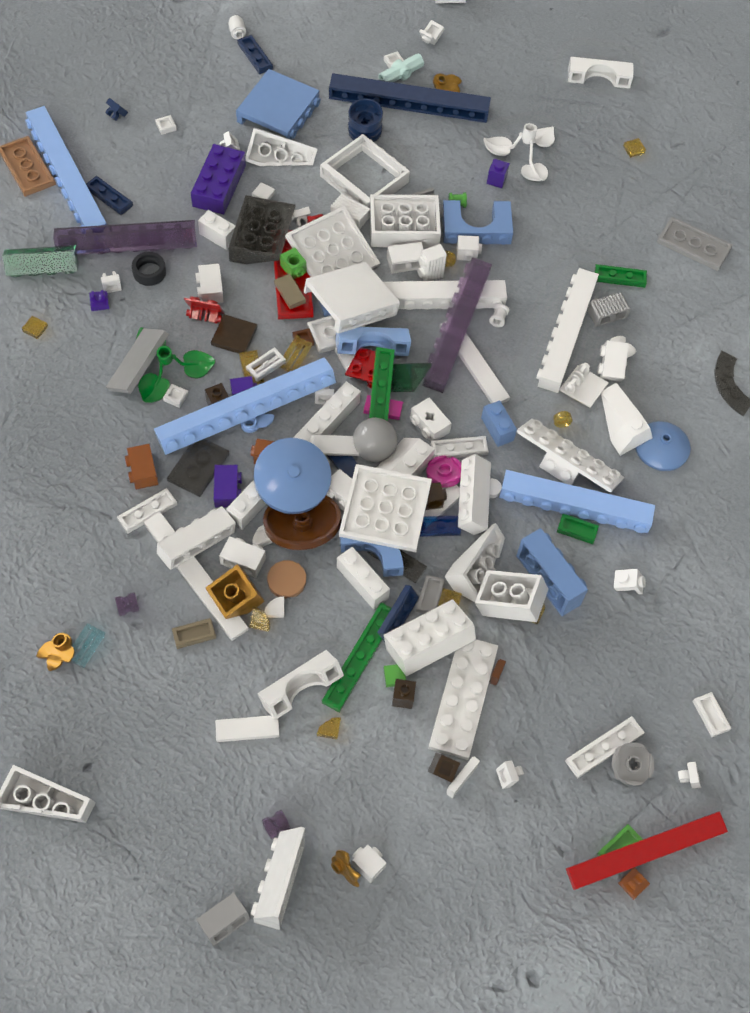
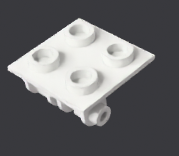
(584, 385)

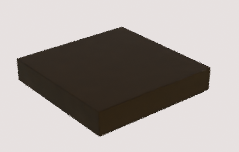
(234, 334)

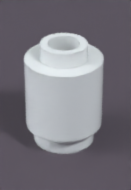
(237, 27)

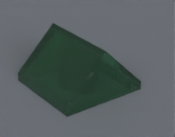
(408, 376)

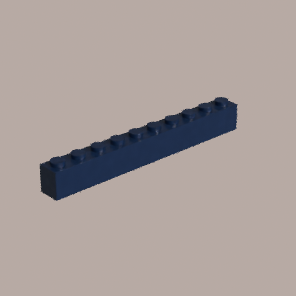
(410, 97)

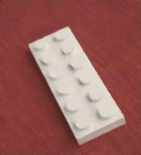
(463, 699)

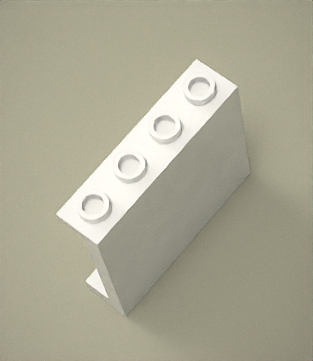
(353, 296)

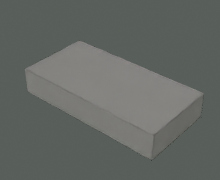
(430, 594)

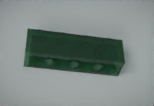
(40, 260)

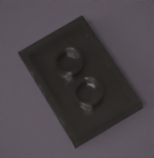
(197, 466)

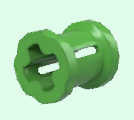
(460, 197)

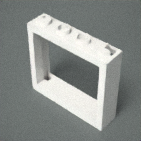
(344, 186)

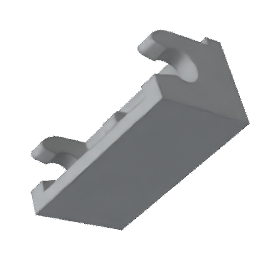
(223, 919)

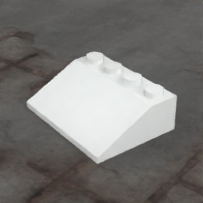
(393, 224)
(280, 878)

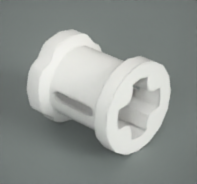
(499, 315)

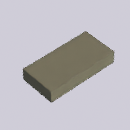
(289, 291)
(193, 633)

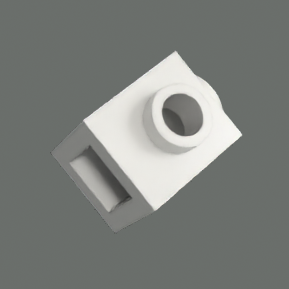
(468, 247)
(368, 862)

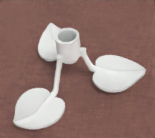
(542, 137)

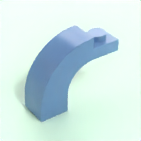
(390, 557)

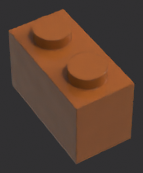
(142, 466)

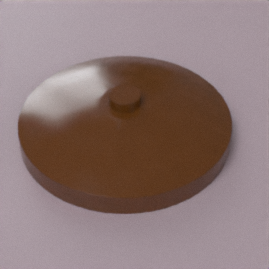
(303, 529)

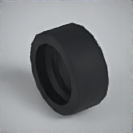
(148, 279)

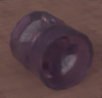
(122, 606)
(280, 822)

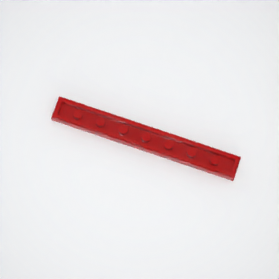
(646, 850)

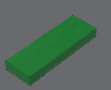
(621, 275)

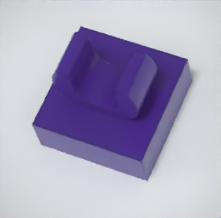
(99, 300)

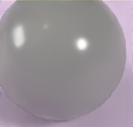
(375, 439)

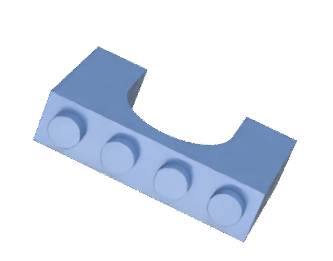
(497, 232)

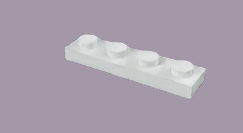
(604, 747)

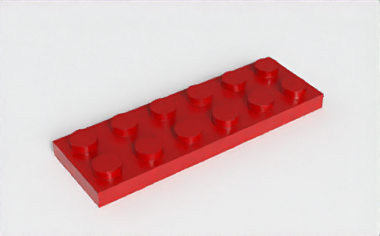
(302, 311)

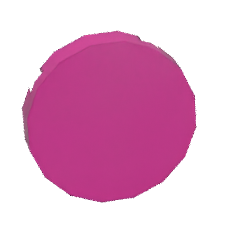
(444, 470)

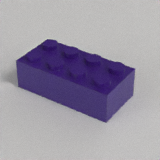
(218, 179)

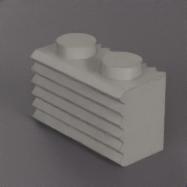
(608, 309)

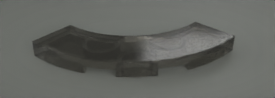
(726, 386)

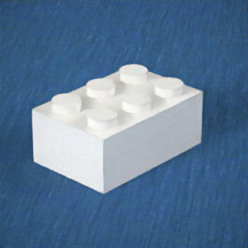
(511, 595)

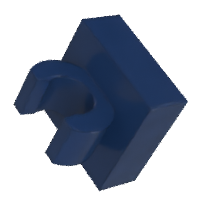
(116, 108)

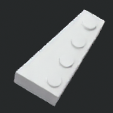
(38, 796)

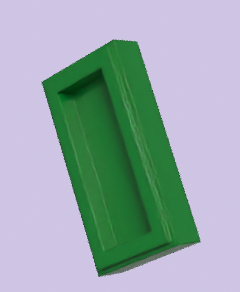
(577, 528)

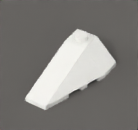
(275, 150)
(624, 421)
(470, 568)

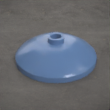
(665, 454)

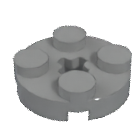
(621, 767)

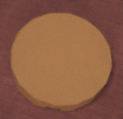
(286, 579)

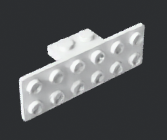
(566, 460)

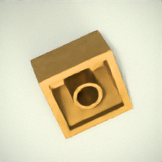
(234, 593)

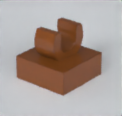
(634, 883)

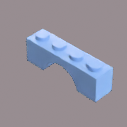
(390, 338)

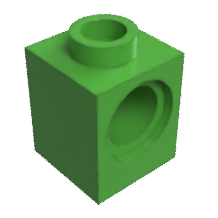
(293, 263)

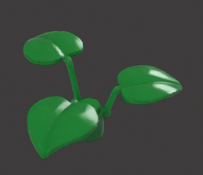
(196, 365)

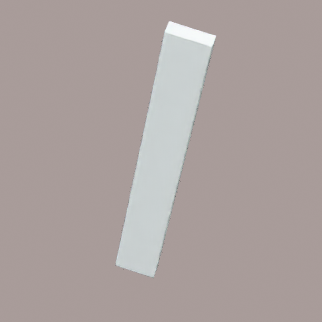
(197, 579)

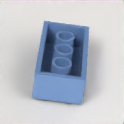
(543, 558)

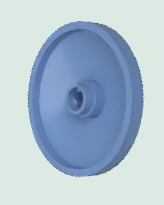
(292, 475)

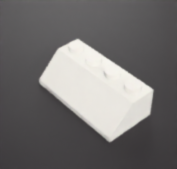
(409, 457)

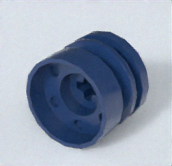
(365, 118)

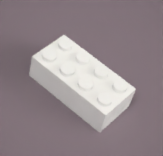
(429, 637)

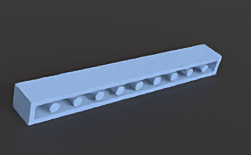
(63, 167)
(244, 405)

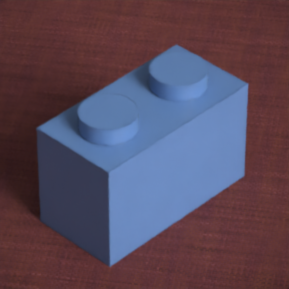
(498, 423)

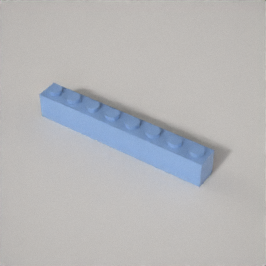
(577, 501)

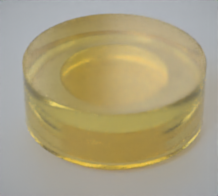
(562, 419)

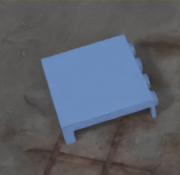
(279, 104)

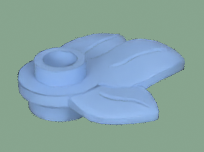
(257, 422)

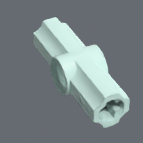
(402, 69)

